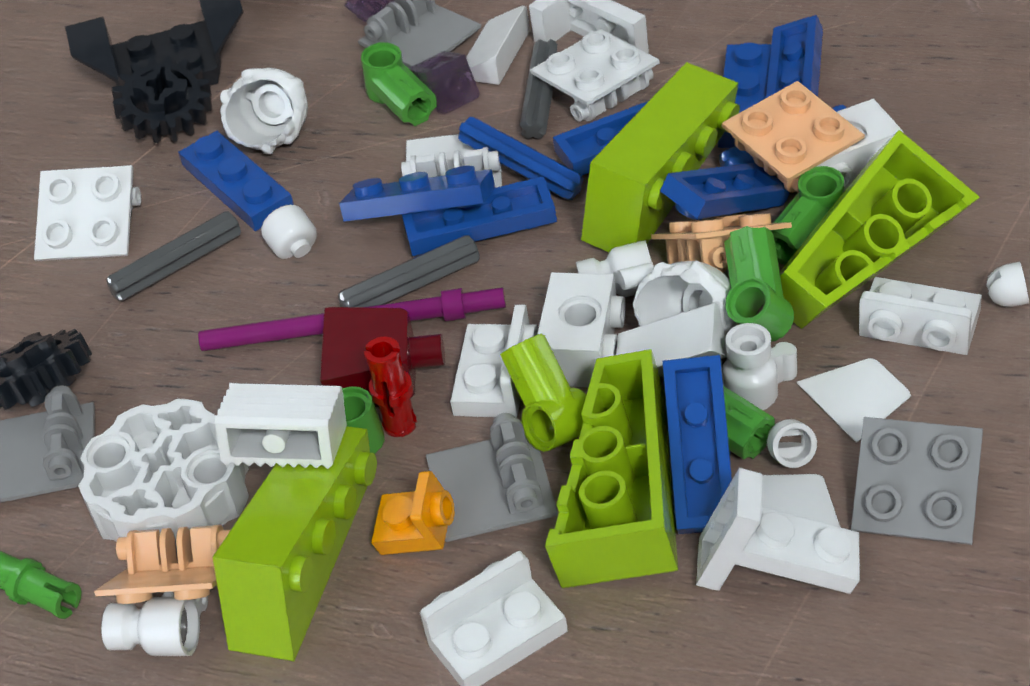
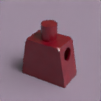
(351, 328)

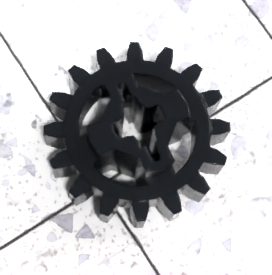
(162, 99)
(40, 364)

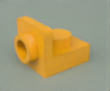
(414, 519)

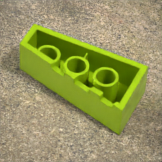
(664, 137)
(875, 222)
(619, 489)
(286, 548)

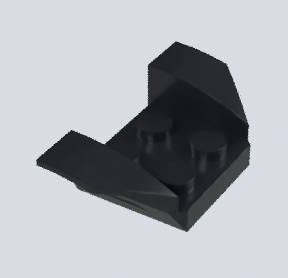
(196, 42)

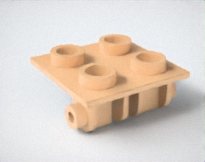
(791, 133)
(705, 239)
(155, 568)

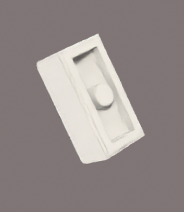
(498, 45)
(678, 337)

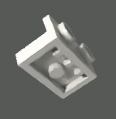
(919, 315)
(482, 379)
(491, 622)

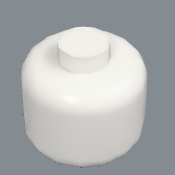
(289, 232)

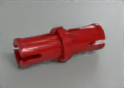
(390, 386)

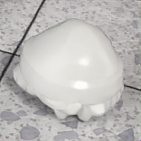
(264, 109)
(679, 289)

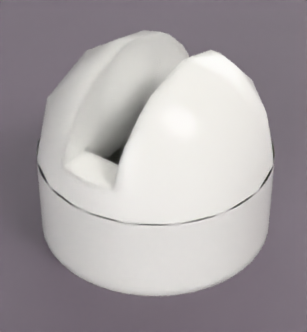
(1008, 285)
(791, 453)

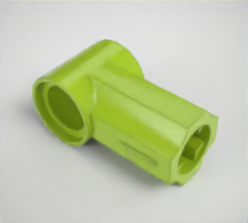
(551, 406)

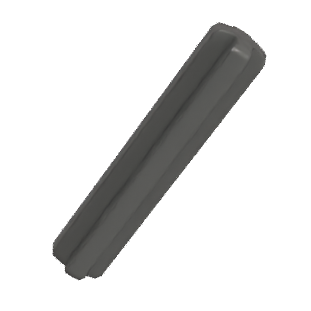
(537, 94)
(173, 256)
(411, 274)

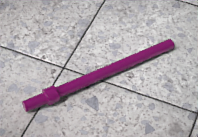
(451, 305)

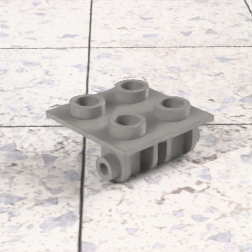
(418, 29)
(45, 448)
(917, 480)
(494, 481)

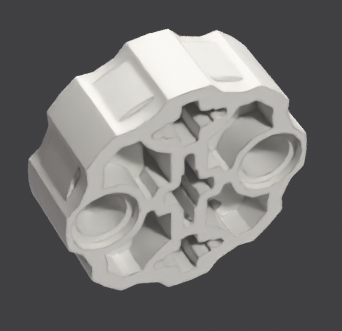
(160, 472)

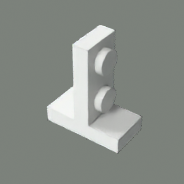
(557, 17)
(773, 542)

